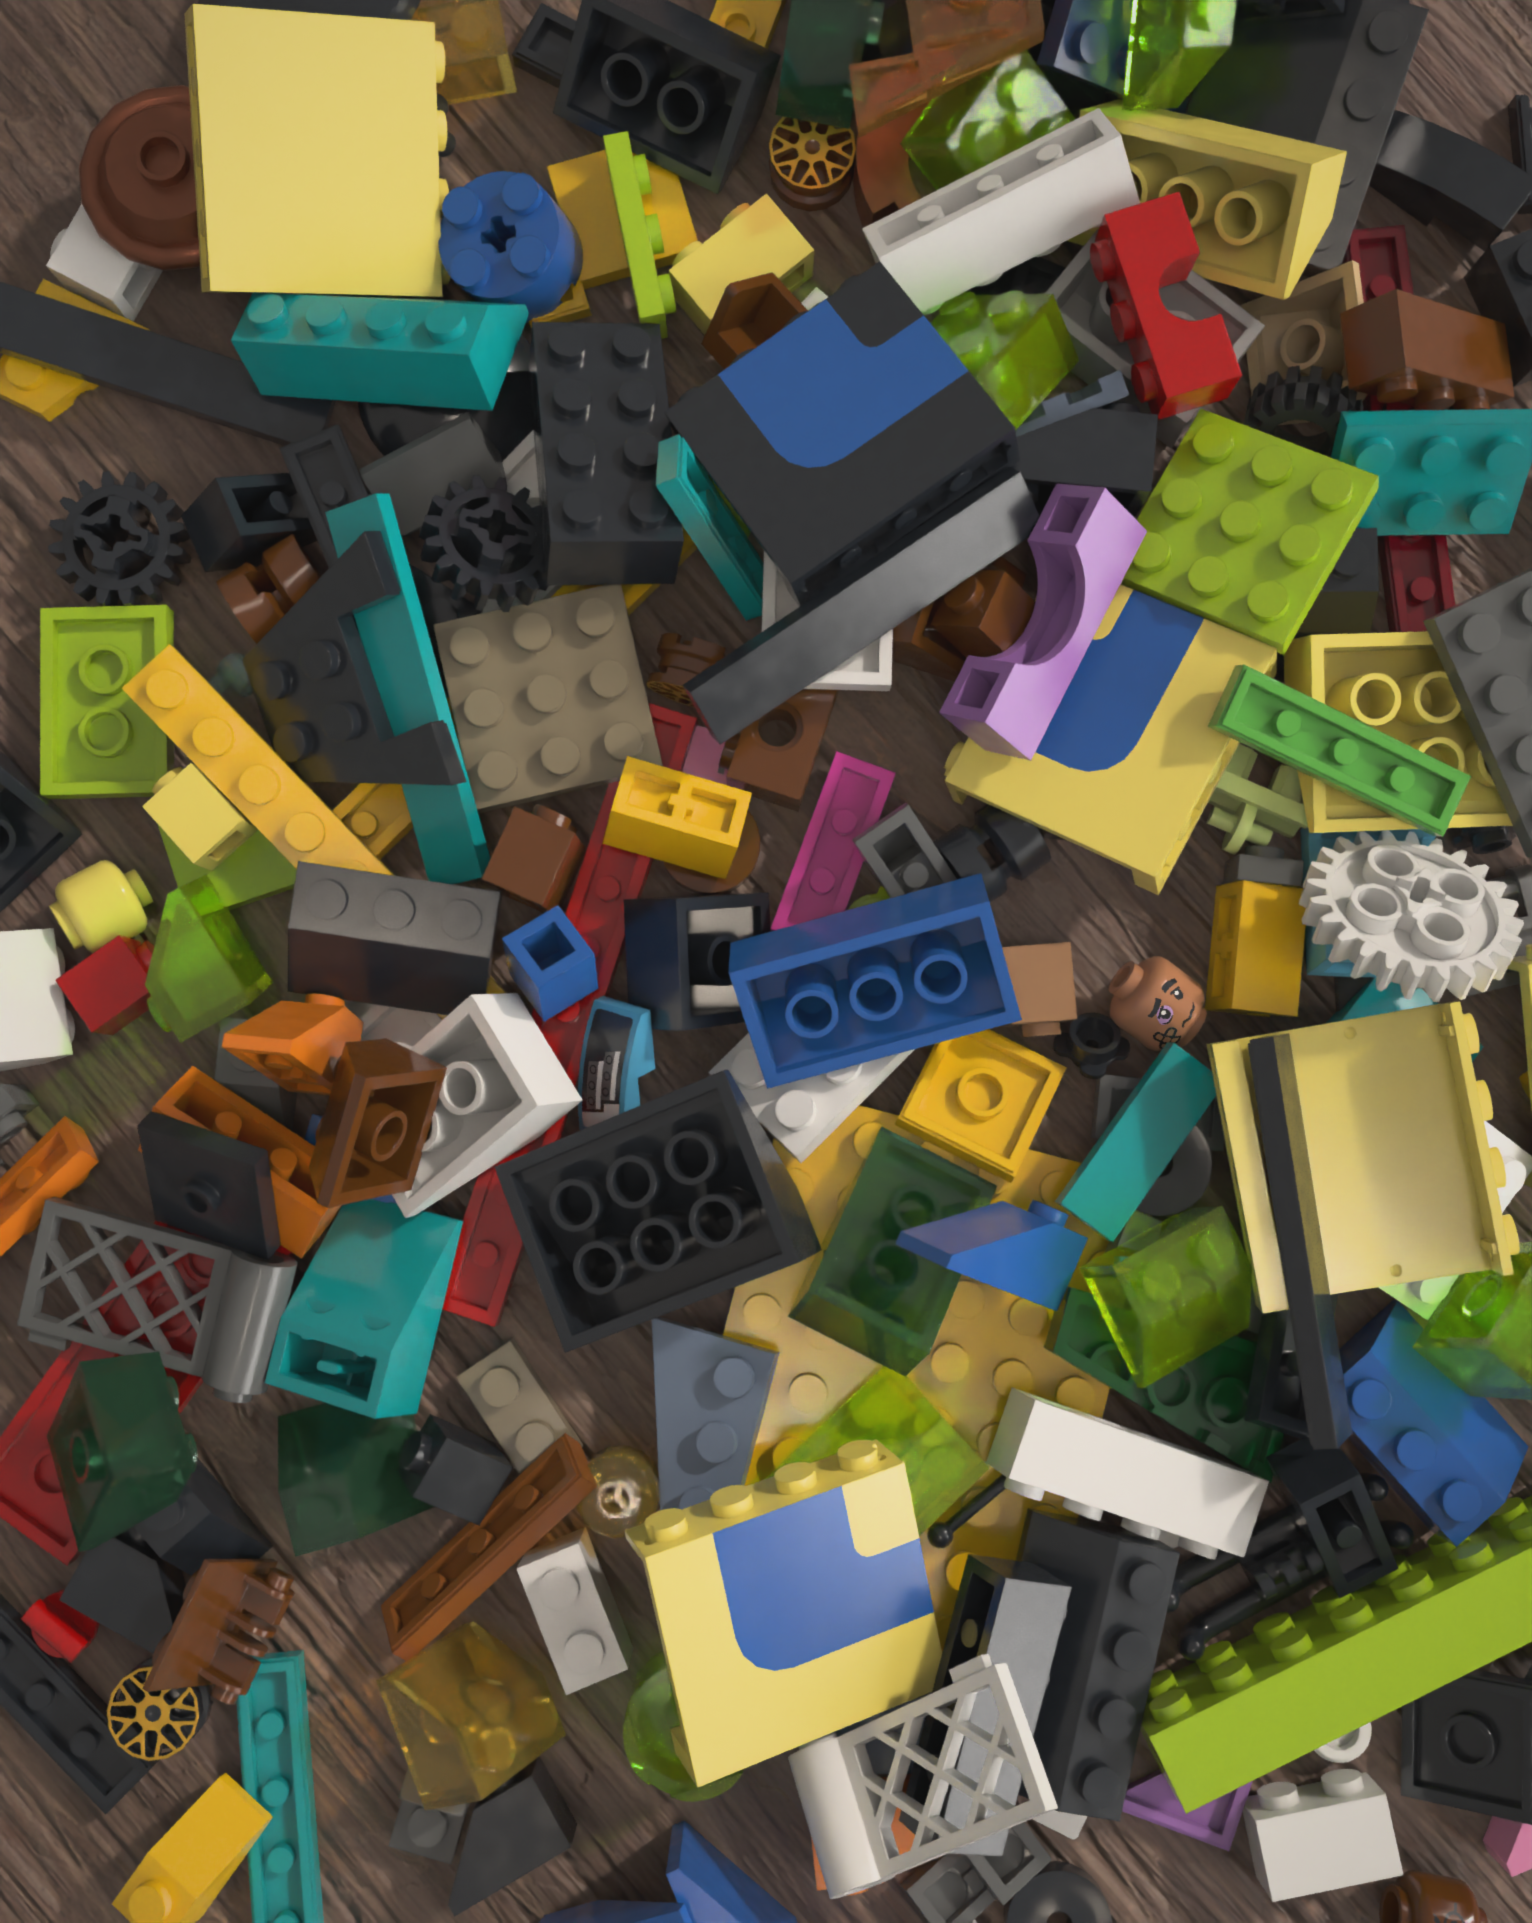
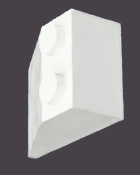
(495, 1095)

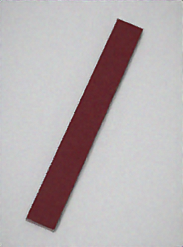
(1412, 566)

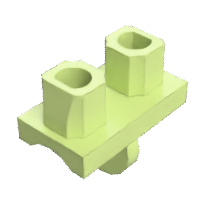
(1254, 806)

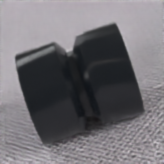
(1010, 842)

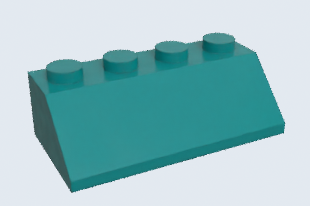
(379, 348)

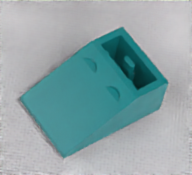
(367, 1311)

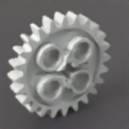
(1410, 914)

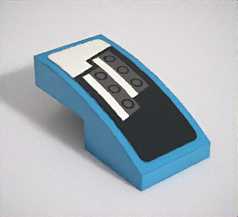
(613, 1057)

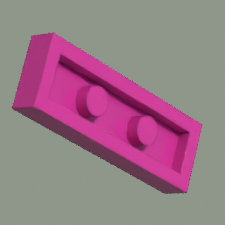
(828, 857)

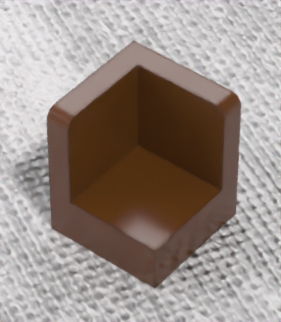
(748, 316)

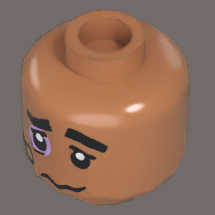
(1157, 1003)

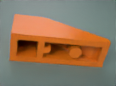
(296, 1042)

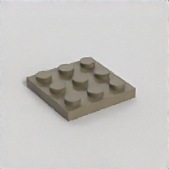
(547, 696)

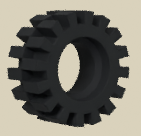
(1301, 399)

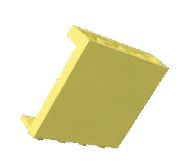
(316, 152)

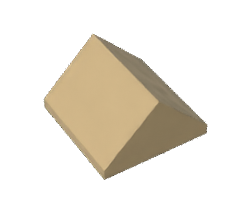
(1305, 327)

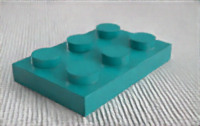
(1439, 468)

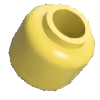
(100, 905)

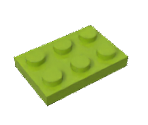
(90, 729)

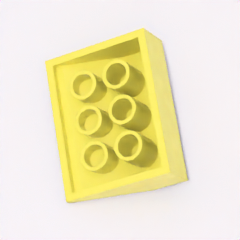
(1403, 692)

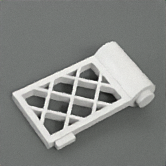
(854, 1808)

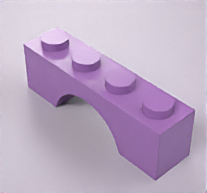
(1080, 559)

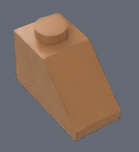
(1042, 987)

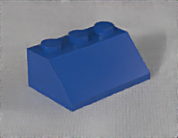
(1422, 1432)

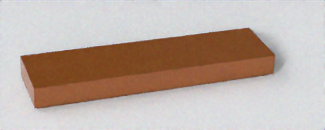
(485, 1552)

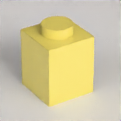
(198, 816)

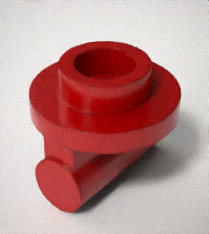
(60, 1628)

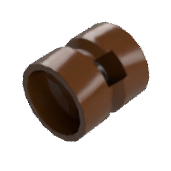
(269, 591)

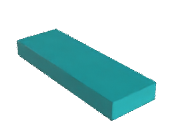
(710, 524)
(1139, 1142)

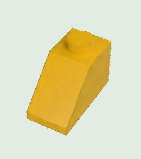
(194, 1857)

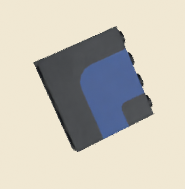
(844, 432)

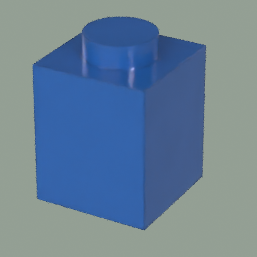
(550, 963)

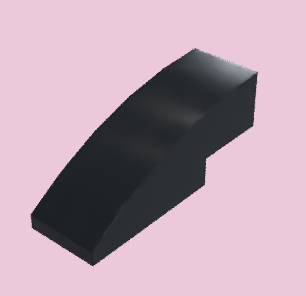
(1448, 177)

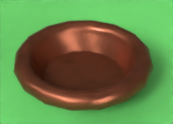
(142, 179)

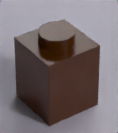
(984, 614)

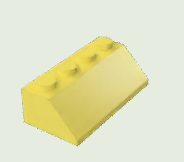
(1248, 193)

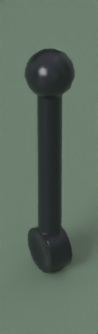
(941, 1533)

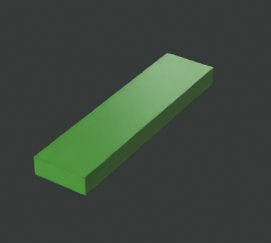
(1339, 750)

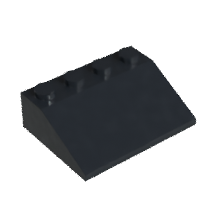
(1323, 85)
(655, 1210)

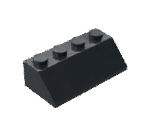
(1101, 1656)

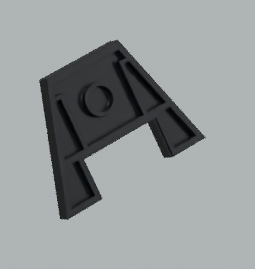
(322, 691)

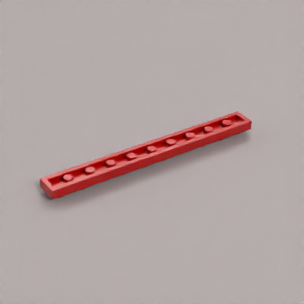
(489, 1237)

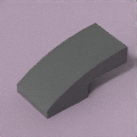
(963, 1885)

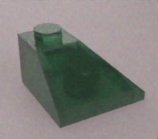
(341, 1475)

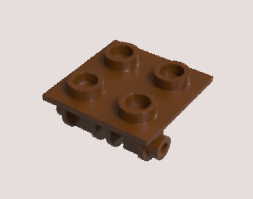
(209, 1632)

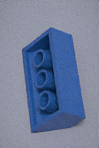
(873, 981)

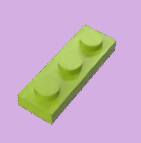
(639, 232)

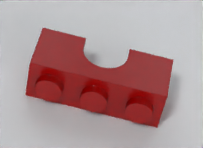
(1174, 359)

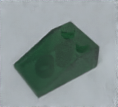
(864, 1284)

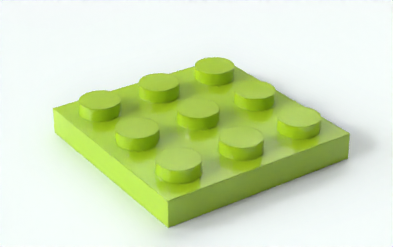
(1247, 528)

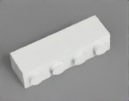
(1005, 212)
(1127, 1474)

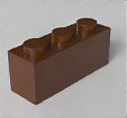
(1426, 354)

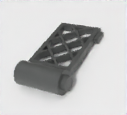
(237, 1316)

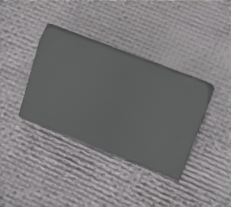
(429, 465)

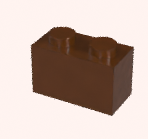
(536, 858)

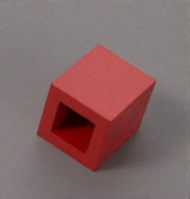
(110, 985)

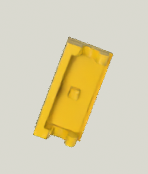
(677, 817)
(1256, 950)

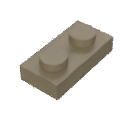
(515, 1404)

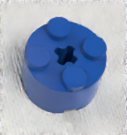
(509, 242)

